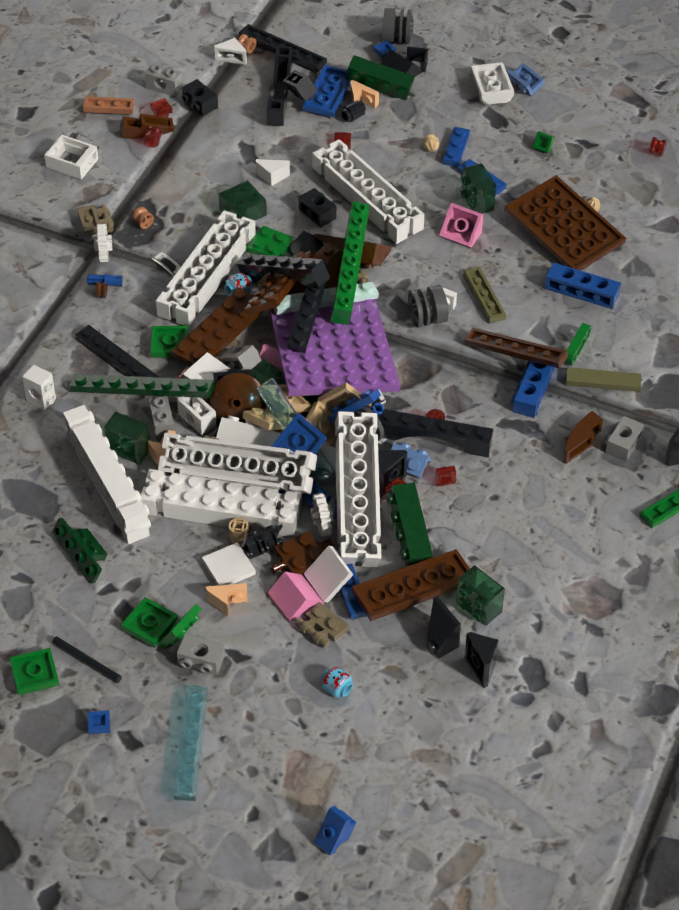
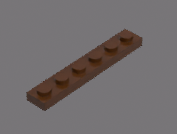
(516, 347)

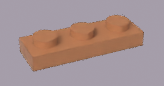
(109, 105)

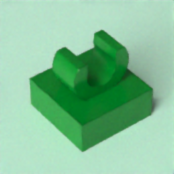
(543, 141)

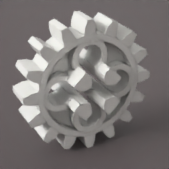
(103, 243)
(321, 514)

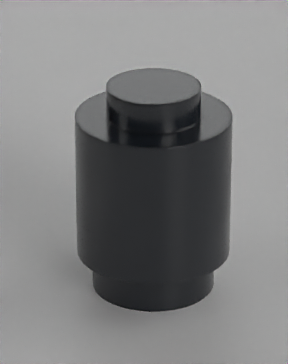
(353, 111)

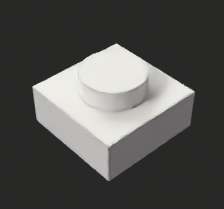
(451, 298)

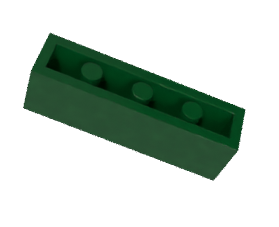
(380, 77)
(409, 523)

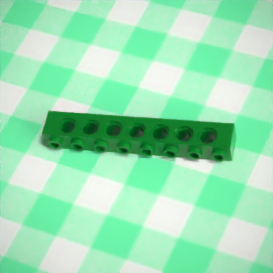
(350, 263)

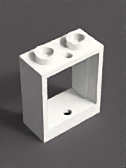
(88, 157)

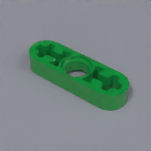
(578, 343)

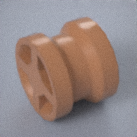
(248, 43)
(143, 217)

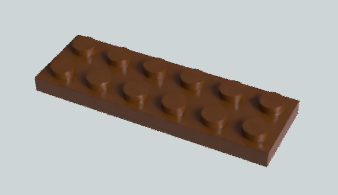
(273, 290)
(217, 329)
(410, 585)

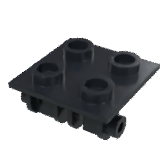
(267, 538)

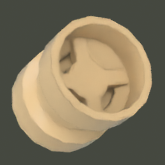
(238, 530)

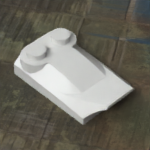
(492, 83)

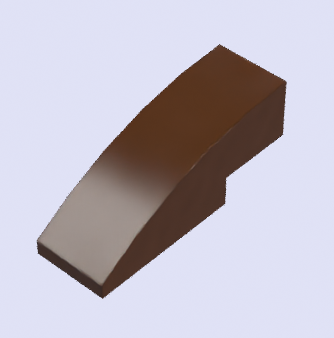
(136, 127)
(582, 436)

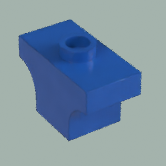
(334, 830)

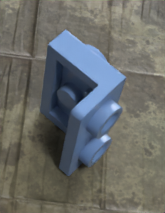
(526, 79)
(416, 460)

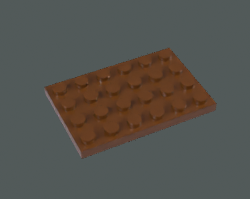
(565, 224)

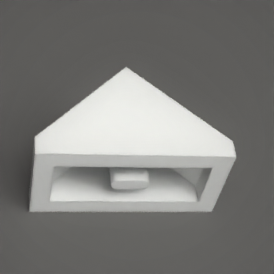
(231, 52)
(272, 170)

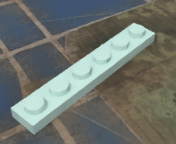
(292, 302)

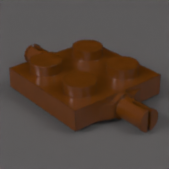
(299, 553)

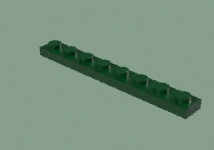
(142, 385)

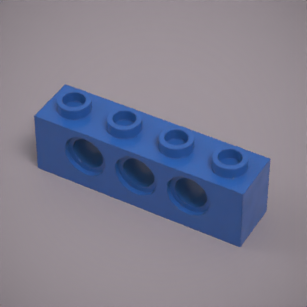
(582, 285)
(531, 389)

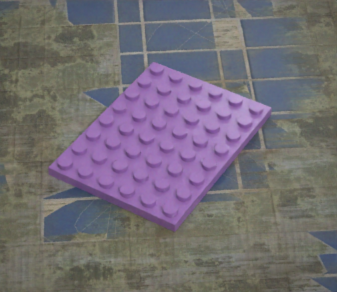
(337, 353)

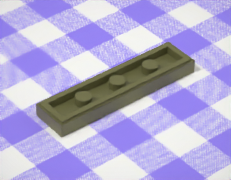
(484, 295)
(603, 379)

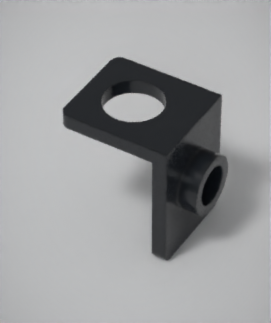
(418, 55)

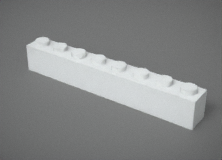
(249, 433)

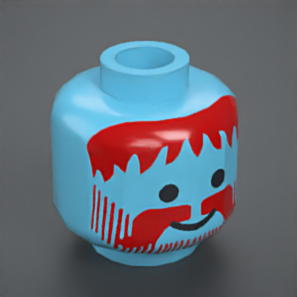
(238, 281)
(337, 682)

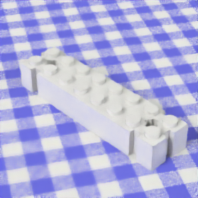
(362, 184)
(205, 268)
(238, 462)
(107, 474)
(358, 489)
(220, 502)

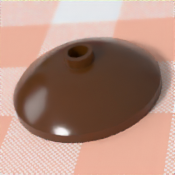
(236, 387)

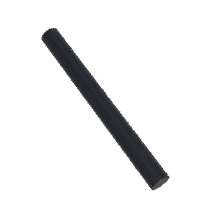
(87, 659)

